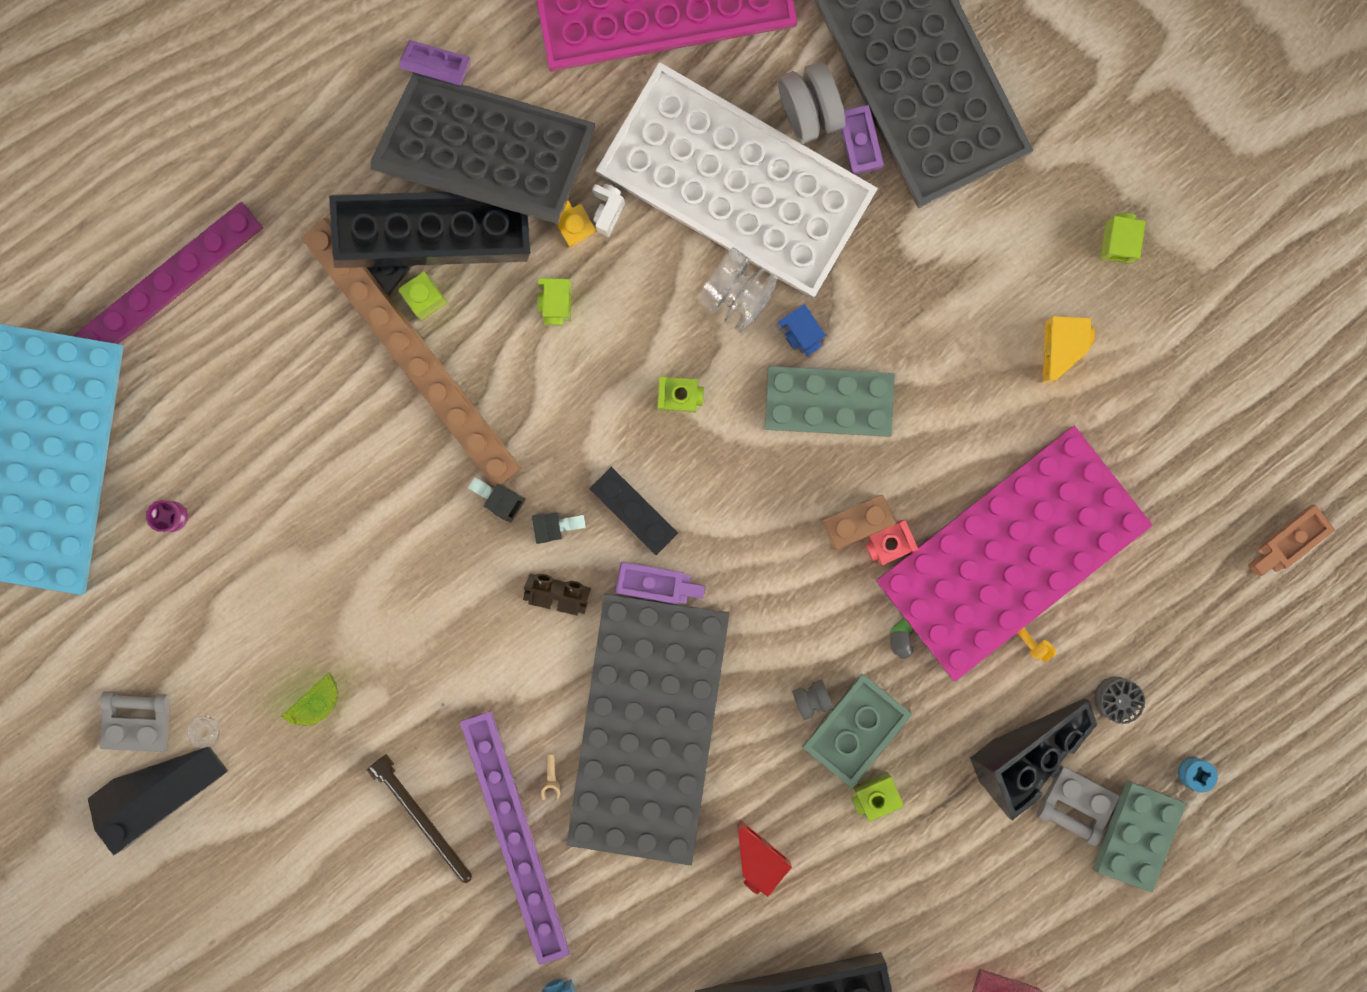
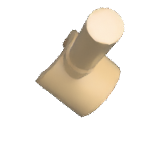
(551, 778)

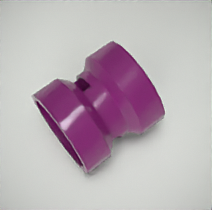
(160, 517)

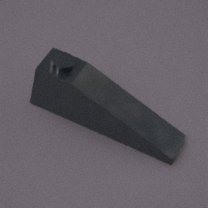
(1024, 759)
(143, 799)

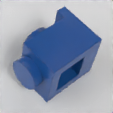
(802, 331)

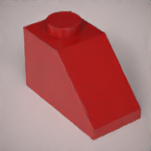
(760, 861)

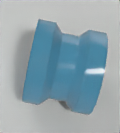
(1191, 770)

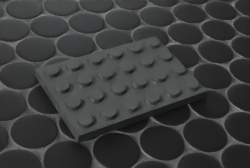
(484, 147)

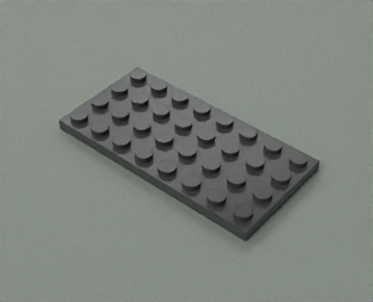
(927, 90)
(648, 729)

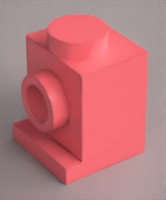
(904, 543)

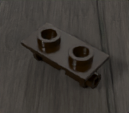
(571, 595)

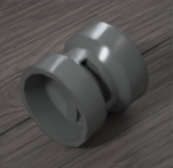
(814, 699)

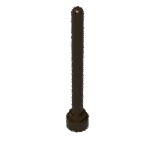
(384, 772)

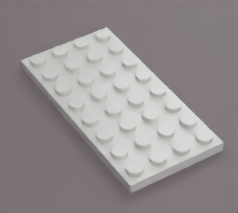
(736, 180)

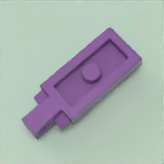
(656, 583)

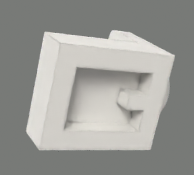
(608, 214)

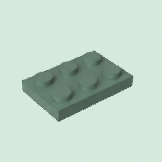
(856, 730)
(1139, 836)

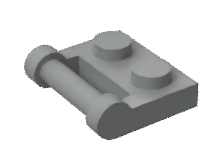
(134, 732)
(1083, 796)

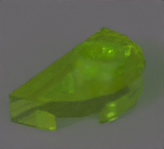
(314, 704)

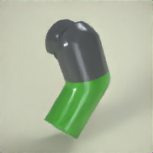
(901, 639)

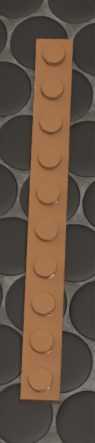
(416, 360)

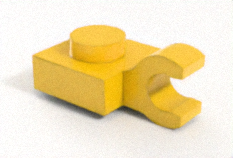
(575, 224)

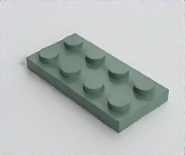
(829, 401)

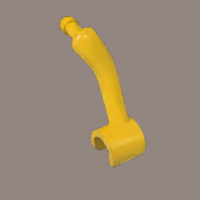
(1042, 651)

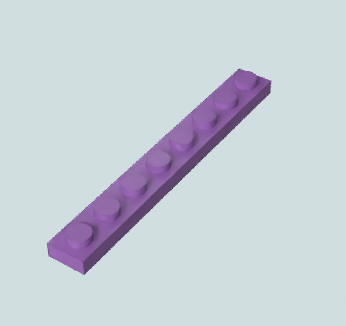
(515, 837)

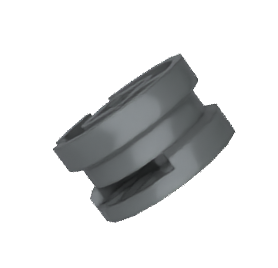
(1119, 699)

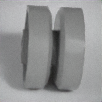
(811, 102)

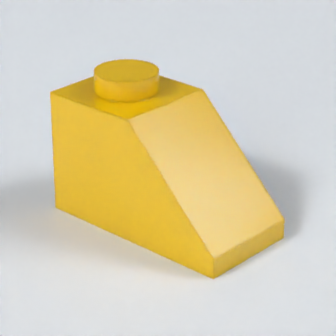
(1064, 344)

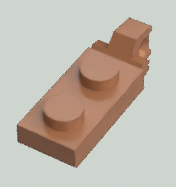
(1292, 541)

